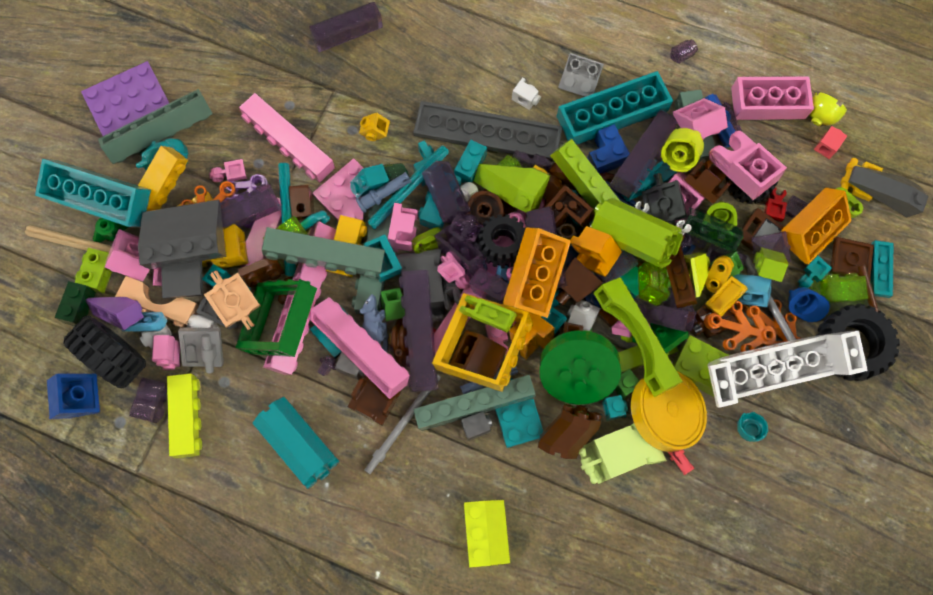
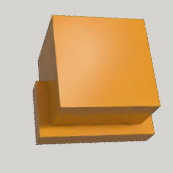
(596, 250)
(539, 335)

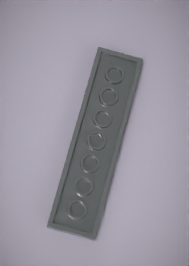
(491, 130)

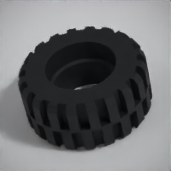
(876, 329)
(104, 352)

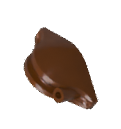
(396, 343)

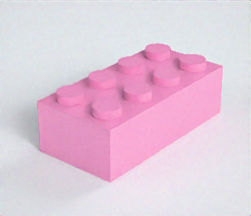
(772, 98)

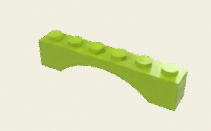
(658, 369)

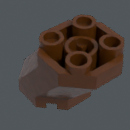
(570, 431)

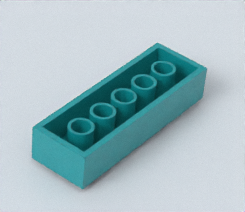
(617, 105)
(92, 192)

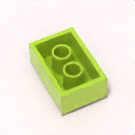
(693, 362)

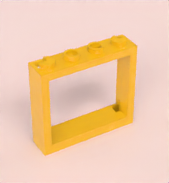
(453, 334)

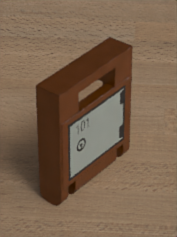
(766, 226)

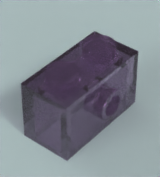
(489, 286)

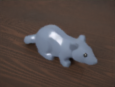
(373, 322)

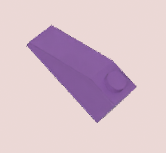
(116, 310)

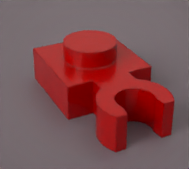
(775, 206)

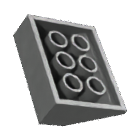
(181, 235)

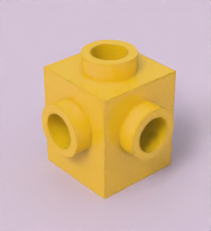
(374, 127)

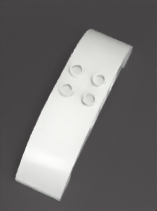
(785, 365)

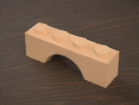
(177, 311)

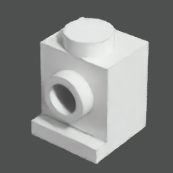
(525, 94)

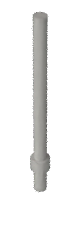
(772, 305)
(379, 455)

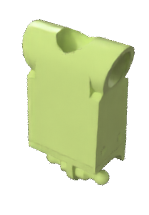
(617, 454)

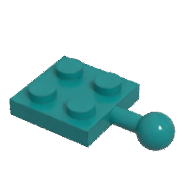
(519, 422)

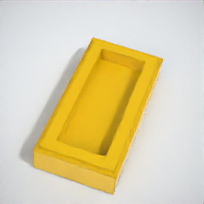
(726, 296)

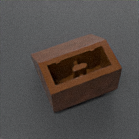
(478, 354)

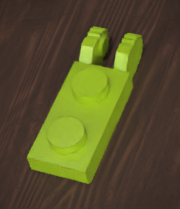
(489, 313)

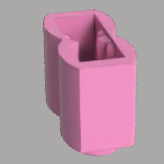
(166, 352)

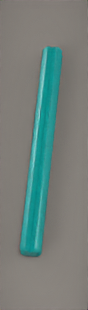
(284, 182)
(403, 192)

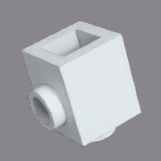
(583, 314)

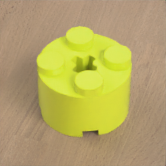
(682, 149)

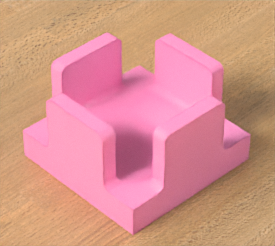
(402, 228)

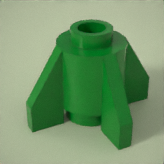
(106, 230)

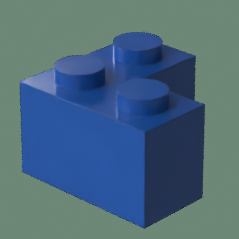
(611, 150)

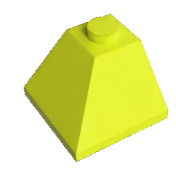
(698, 270)

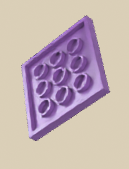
(125, 98)

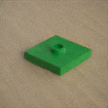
(667, 337)

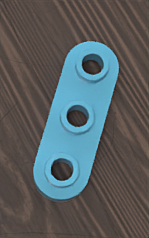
(151, 322)

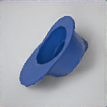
(808, 304)

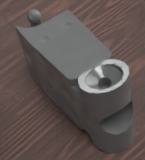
(430, 261)

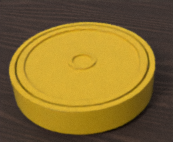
(672, 418)

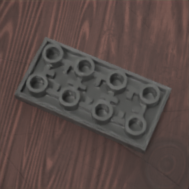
(182, 280)

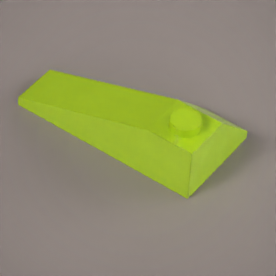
(515, 185)

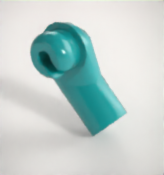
(314, 218)

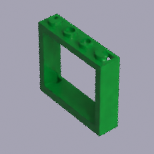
(294, 324)

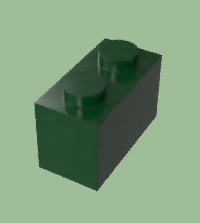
(73, 303)

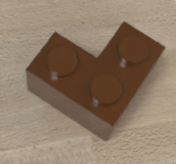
(567, 205)

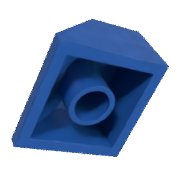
(72, 395)

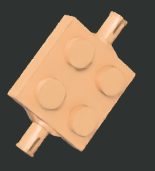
(232, 300)

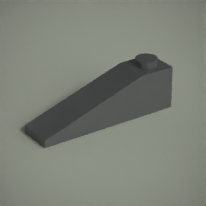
(891, 190)

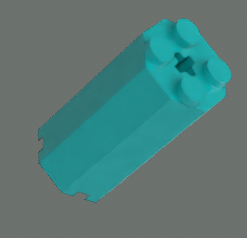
(295, 442)

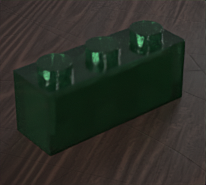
(713, 230)

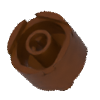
(485, 199)

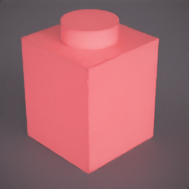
(830, 142)

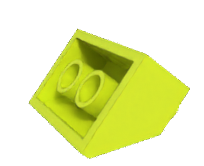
(486, 533)

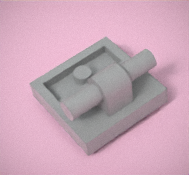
(580, 75)
(201, 348)

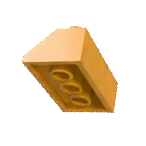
(818, 224)
(536, 271)

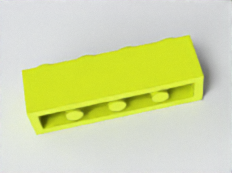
(183, 416)

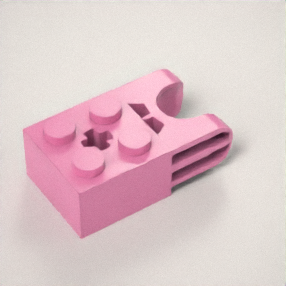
(748, 165)

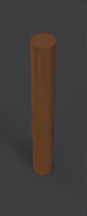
(871, 297)

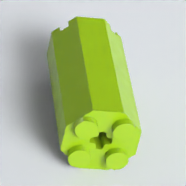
(638, 232)

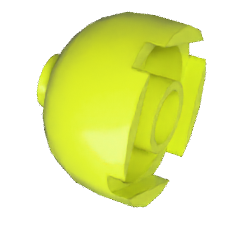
(826, 110)

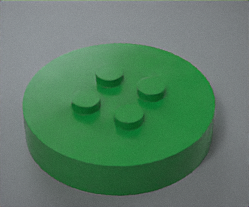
(580, 367)

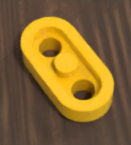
(718, 275)

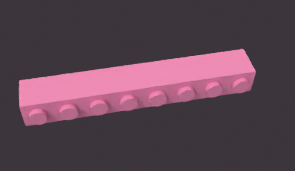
(316, 276)

